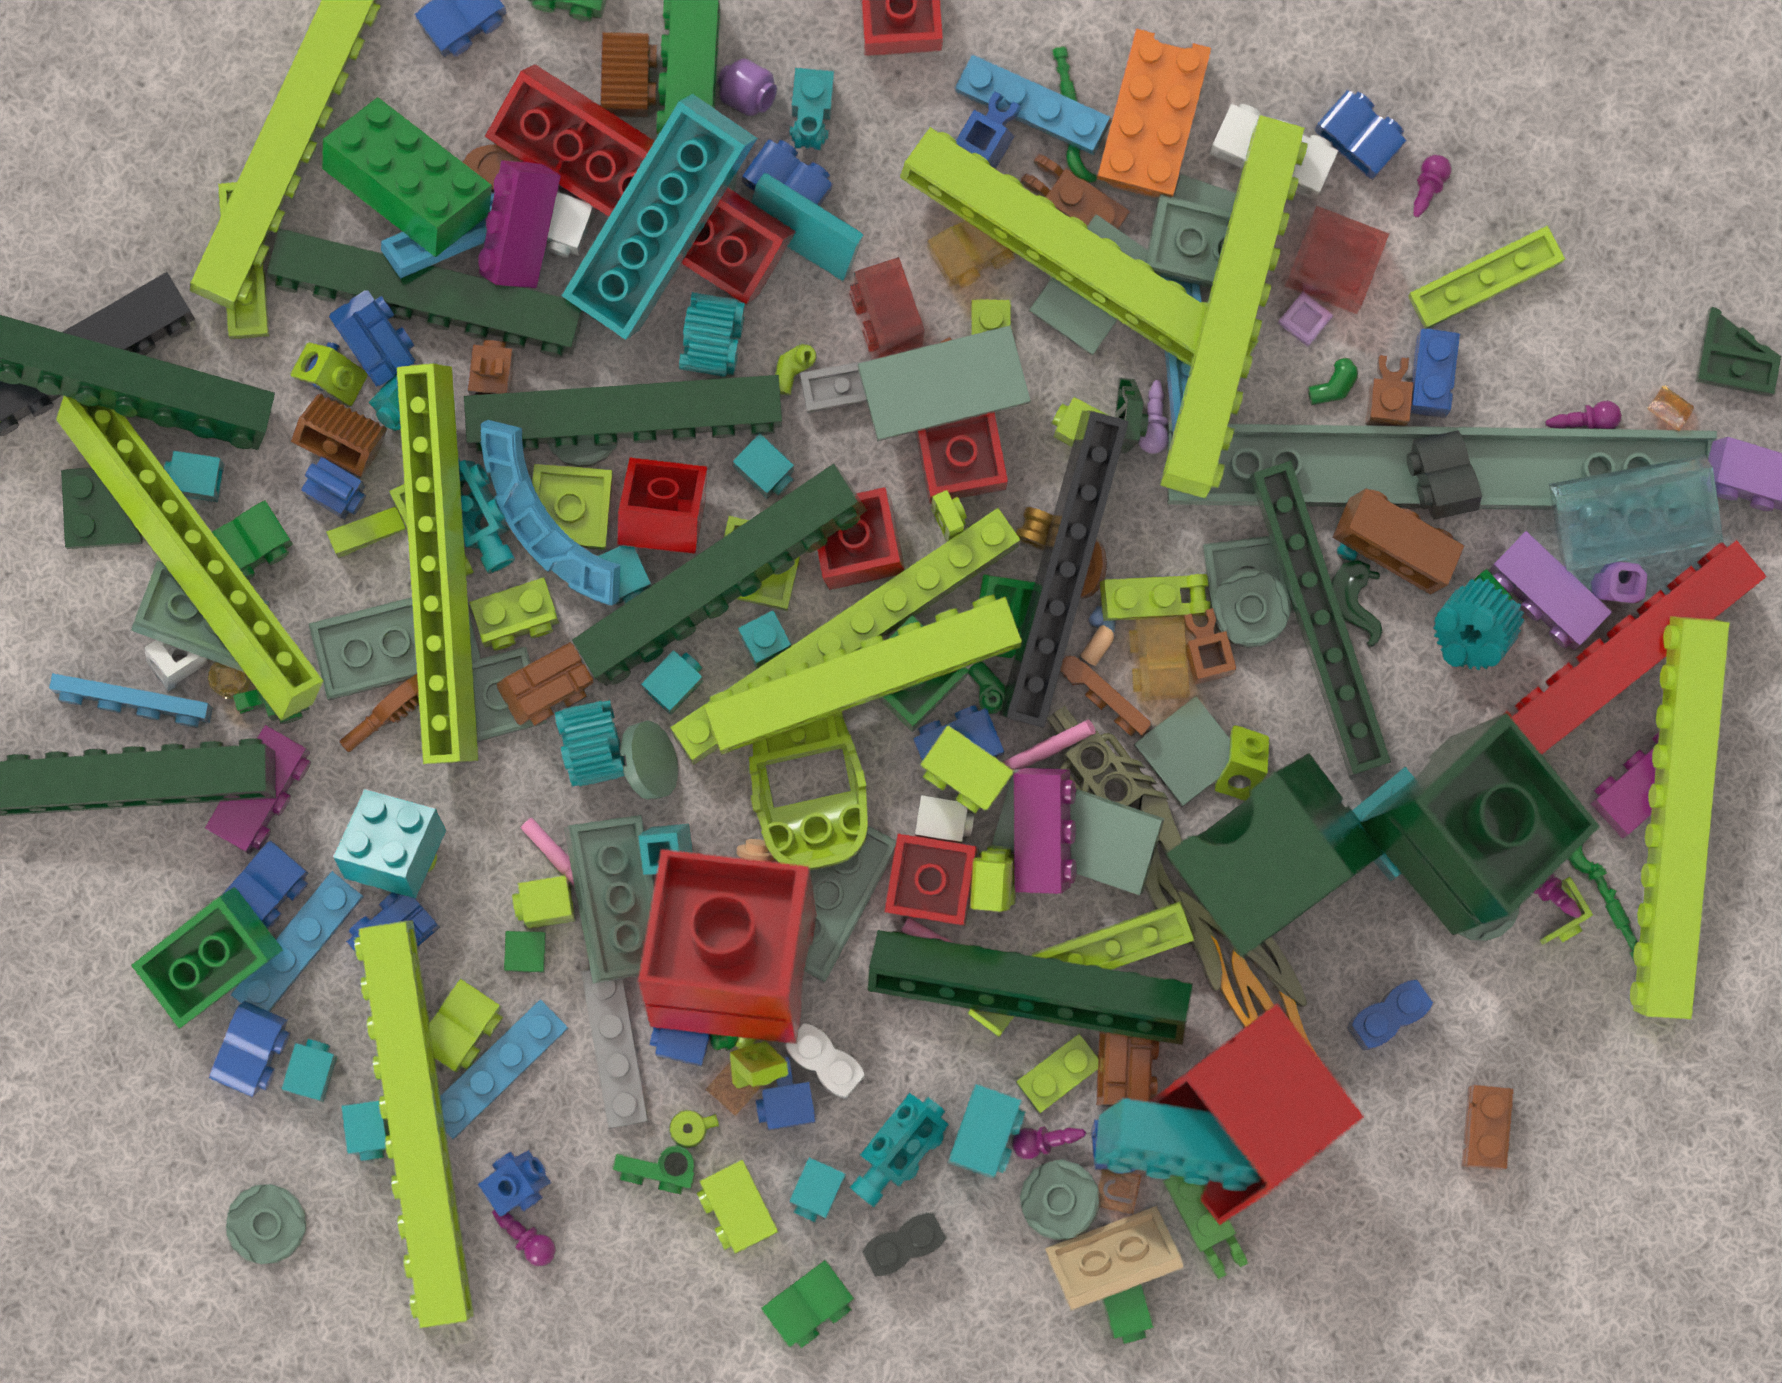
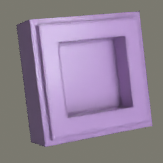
(1305, 319)

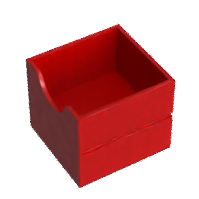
(727, 946)
(1271, 1102)

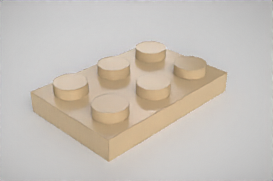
(1114, 1258)

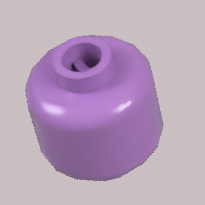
(747, 87)

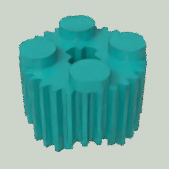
(710, 335)
(1477, 625)
(590, 743)

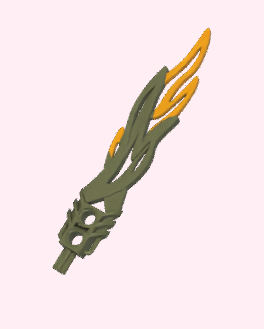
(1136, 785)

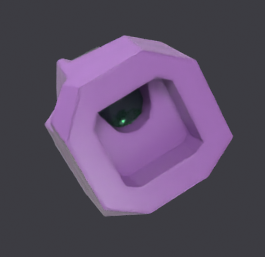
(1620, 582)

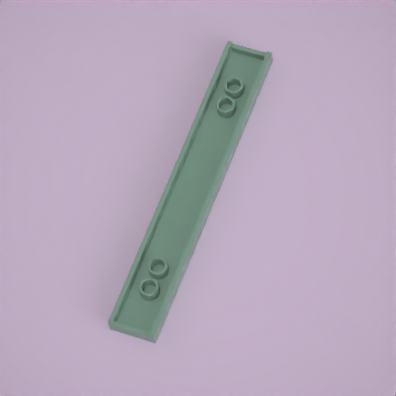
(1509, 462)

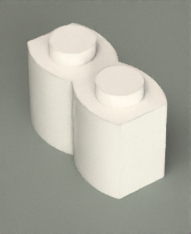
(834, 1068)

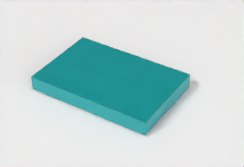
(818, 233)

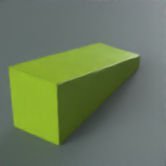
(365, 531)

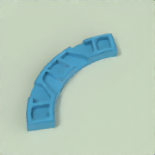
(534, 526)

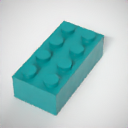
(1171, 1142)

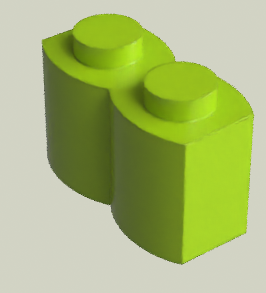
(993, 880)
(461, 1025)

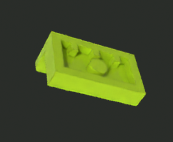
(514, 614)

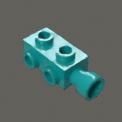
(474, 507)
(900, 1146)

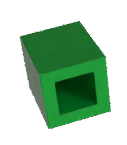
(1128, 1314)

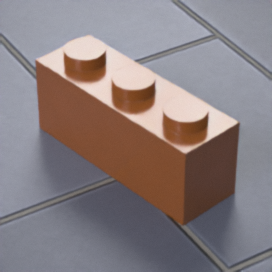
(1398, 540)

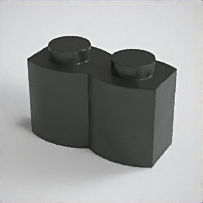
(1444, 474)
(894, 1249)

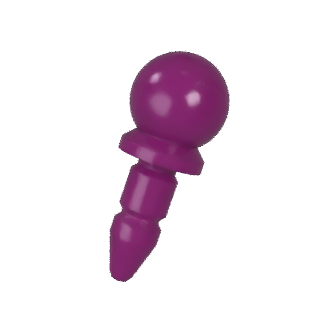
(1434, 173)
(1601, 416)
(1552, 891)
(1032, 1142)
(537, 1248)

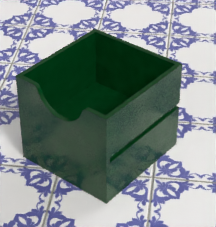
(1481, 825)
(1275, 854)

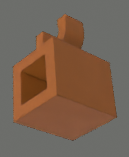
(491, 368)
(1389, 397)
(1208, 653)

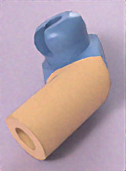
(1101, 639)

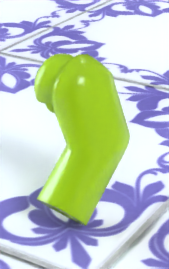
(793, 363)

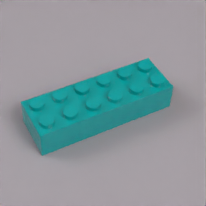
(659, 216)

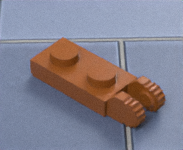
(1075, 195)
(1103, 694)

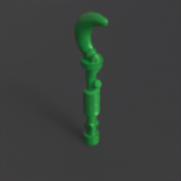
(1067, 89)
(1612, 905)

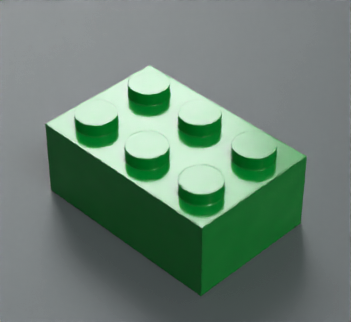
(207, 957)

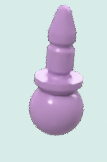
(1156, 436)

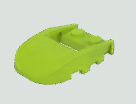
(819, 829)

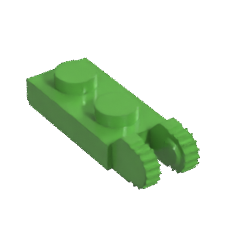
(1202, 1225)

